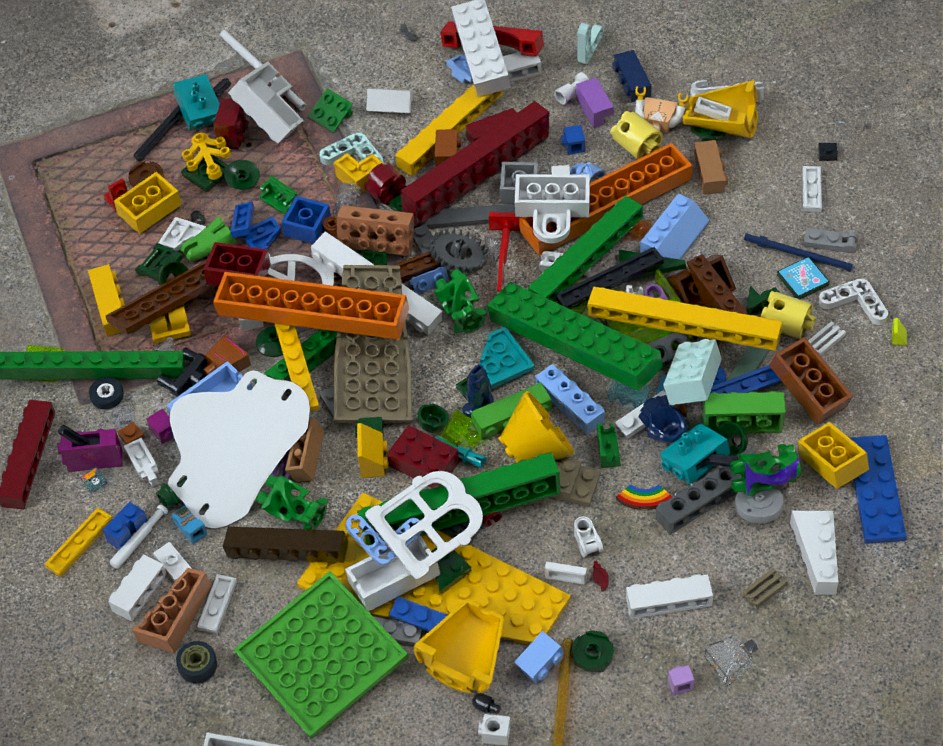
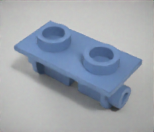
(427, 281)

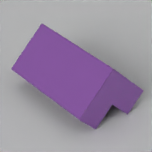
(594, 101)

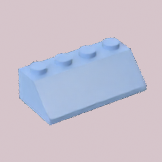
(676, 228)

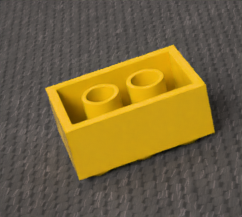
(147, 202)
(833, 455)

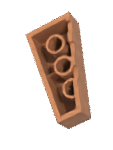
(174, 613)

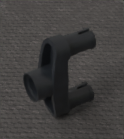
(190, 375)

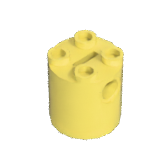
(636, 135)
(792, 312)

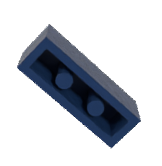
(631, 74)

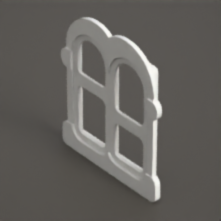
(457, 500)

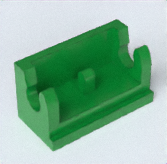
(277, 195)
(608, 446)

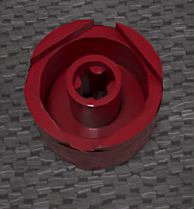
(385, 183)

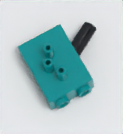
(199, 100)
(696, 453)

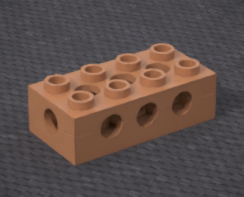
(375, 230)

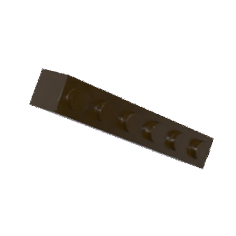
(285, 544)

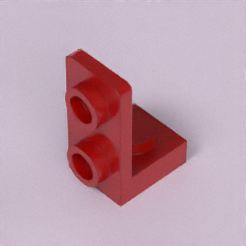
(115, 191)

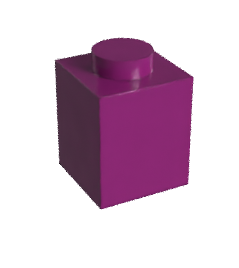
(160, 426)

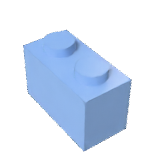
(539, 657)

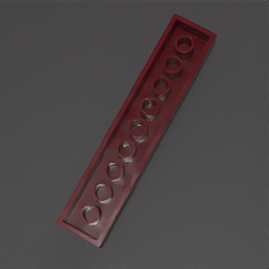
(475, 163)

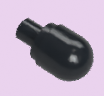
(485, 703)

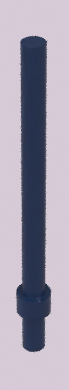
(764, 242)

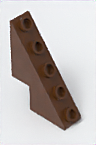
(711, 286)

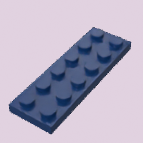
(878, 494)

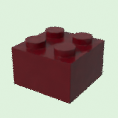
(231, 123)

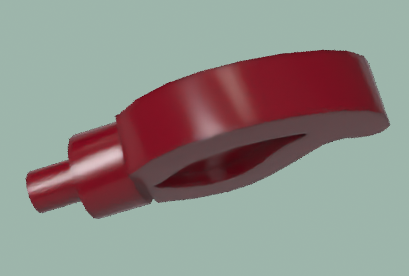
(600, 576)

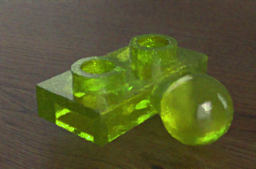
(457, 429)

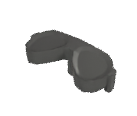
(410, 35)

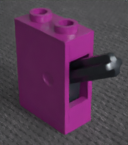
(89, 449)

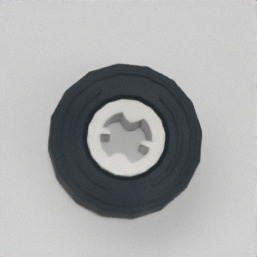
(104, 385)

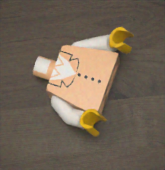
(660, 113)

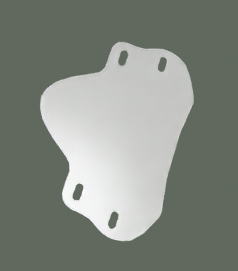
(234, 444)

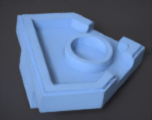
(459, 68)

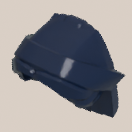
(663, 420)

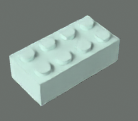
(692, 372)

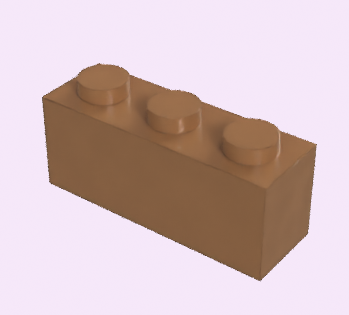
(710, 167)
(305, 453)

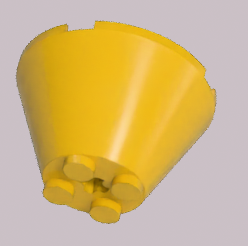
(532, 432)

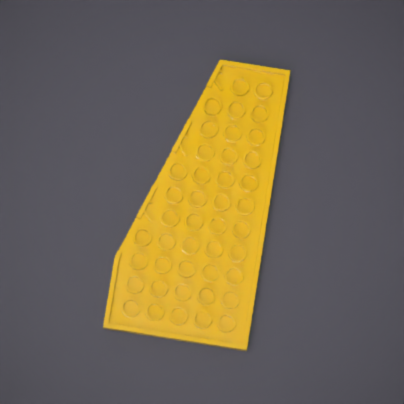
(522, 599)

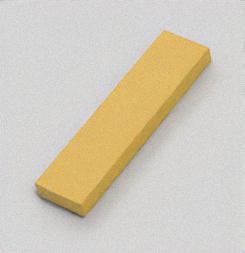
(78, 542)

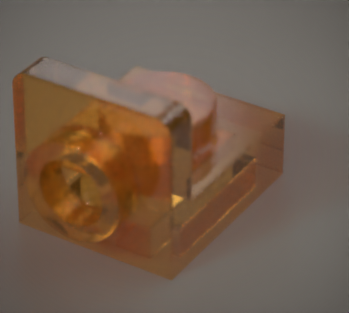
(640, 230)

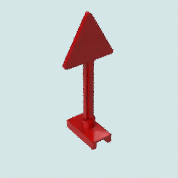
(506, 223)

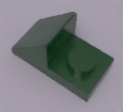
(757, 302)

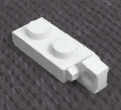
(142, 461)

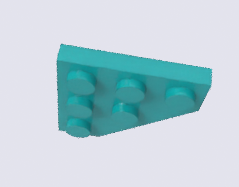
(504, 358)

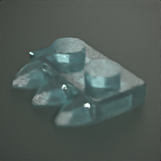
(626, 394)

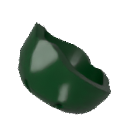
(432, 423)

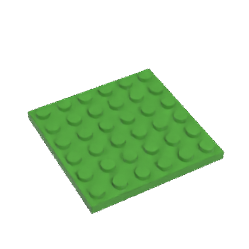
(321, 654)

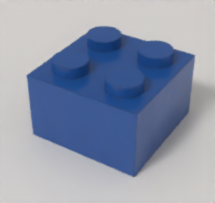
(305, 219)

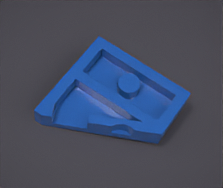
(263, 234)

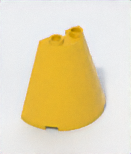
(743, 115)
(463, 647)

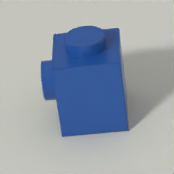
(573, 139)

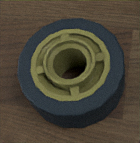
(193, 652)

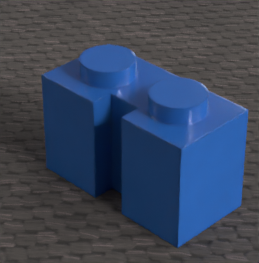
(124, 525)

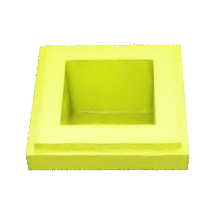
(899, 333)

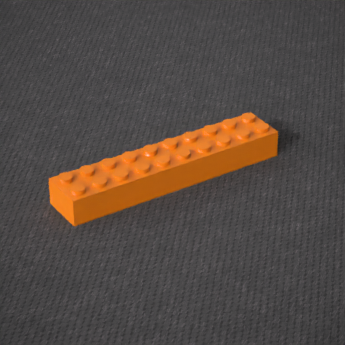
(638, 180)
(312, 305)

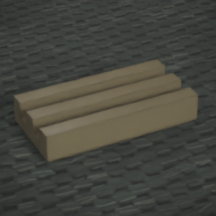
(776, 578)

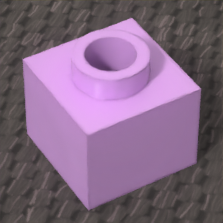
(681, 680)

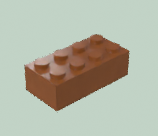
(810, 380)

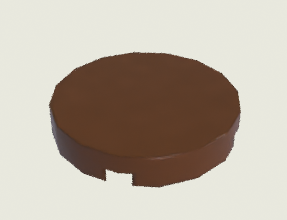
(142, 171)

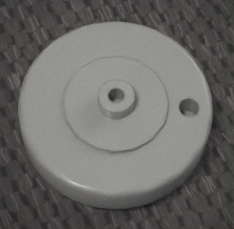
(760, 507)

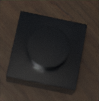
(827, 151)

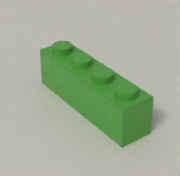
(495, 416)

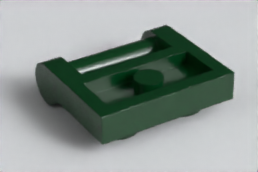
(166, 255)

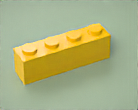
(106, 294)

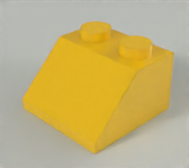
(371, 452)

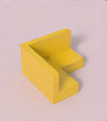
(351, 171)

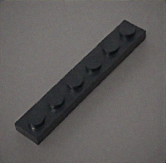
(610, 277)

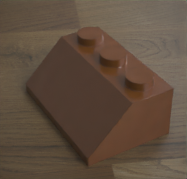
(684, 284)

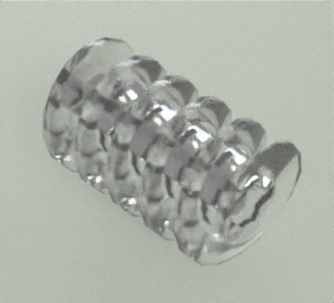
(348, 196)

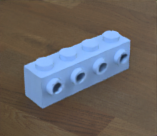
(570, 399)

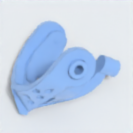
(589, 169)

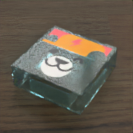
(93, 480)

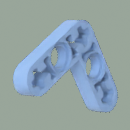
(379, 545)

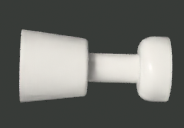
(567, 91)

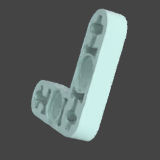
(588, 41)
(355, 147)

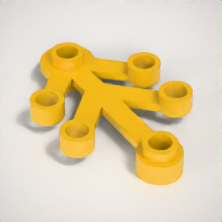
(201, 141)

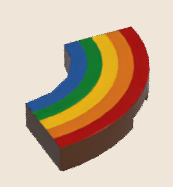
(643, 498)

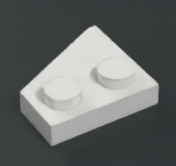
(180, 232)

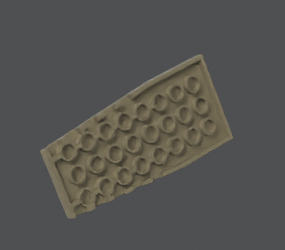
(372, 371)

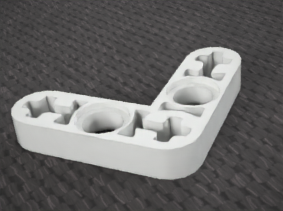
(856, 294)

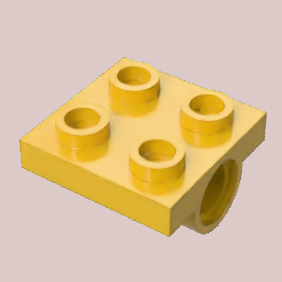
(172, 324)

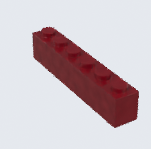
(26, 454)

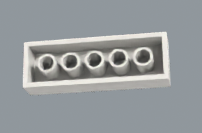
(481, 47)

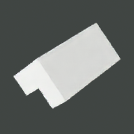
(389, 100)

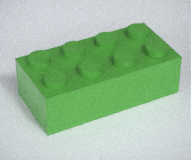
(751, 410)

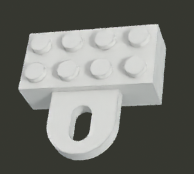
(552, 200)

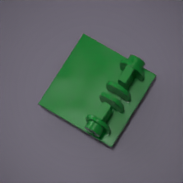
(331, 110)

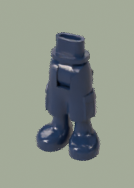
(478, 390)

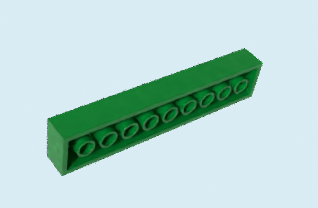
(575, 336)
(492, 489)

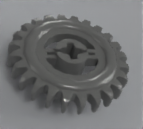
(459, 244)

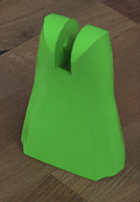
(202, 243)

